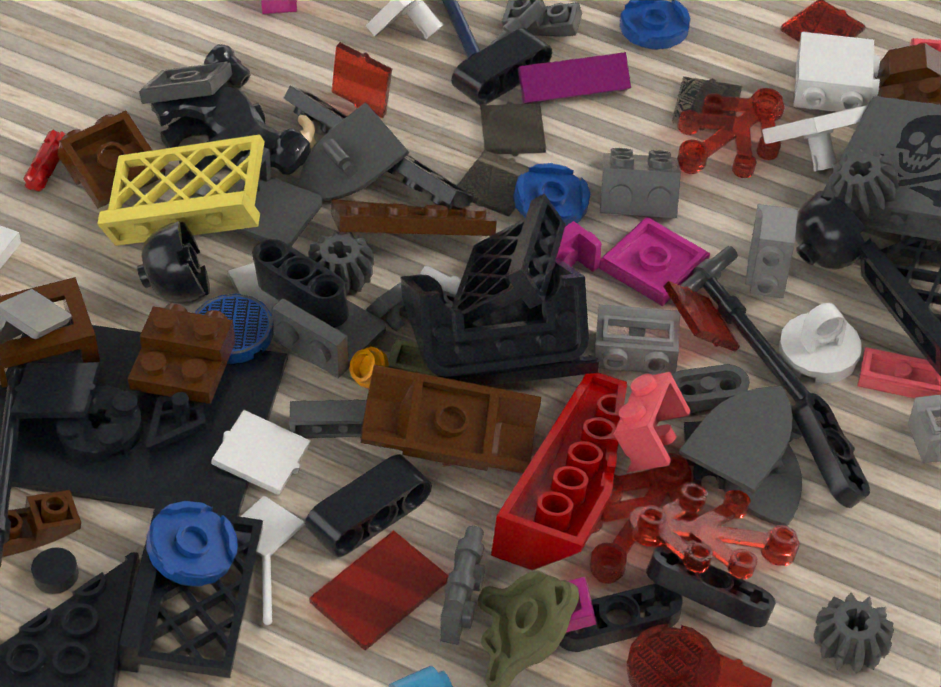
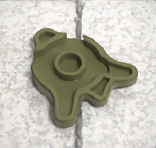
(526, 624)

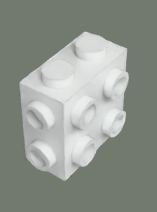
(835, 72)

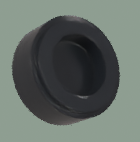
(54, 570)

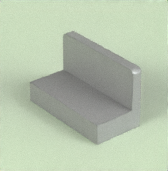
(30, 315)

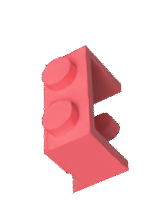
(651, 401)

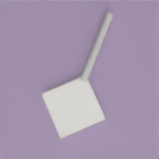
(278, 527)

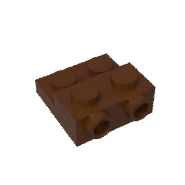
(94, 154)
(182, 353)

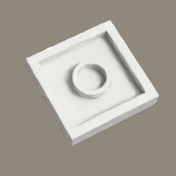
(415, 9)
(818, 134)

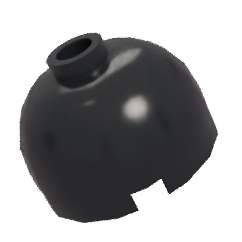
(828, 233)
(172, 265)

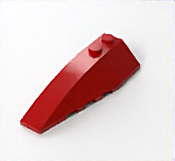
(566, 480)

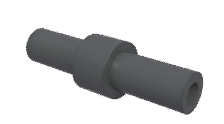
(523, 21)
(710, 268)

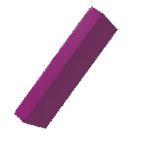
(574, 77)

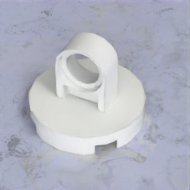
(820, 345)

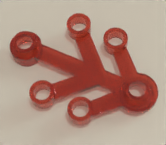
(763, 106)
(659, 486)
(659, 526)

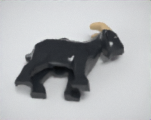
(230, 116)

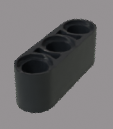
(495, 68)
(301, 281)
(368, 505)

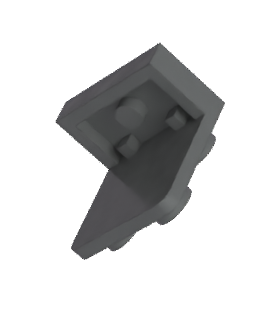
(640, 183)
(282, 206)
(320, 342)

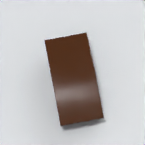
(41, 522)

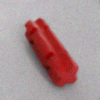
(44, 162)

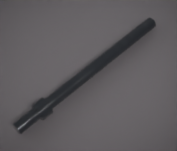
(734, 313)
(8, 447)

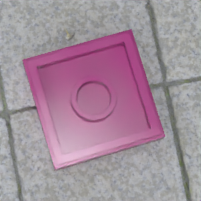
(651, 258)

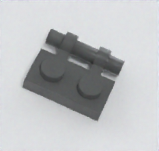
(461, 582)

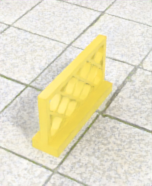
(202, 215)

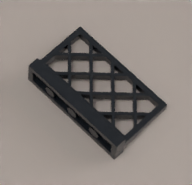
(512, 264)
(904, 302)
(152, 590)

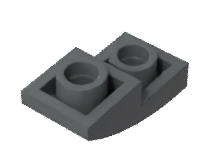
(556, 20)

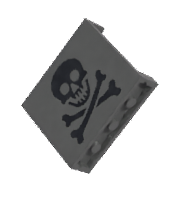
(912, 139)

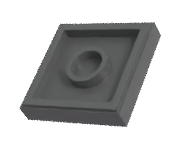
(186, 82)

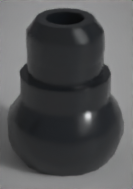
(224, 53)

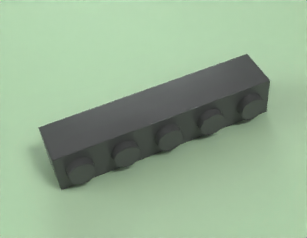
(327, 418)

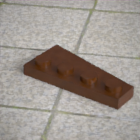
(407, 219)

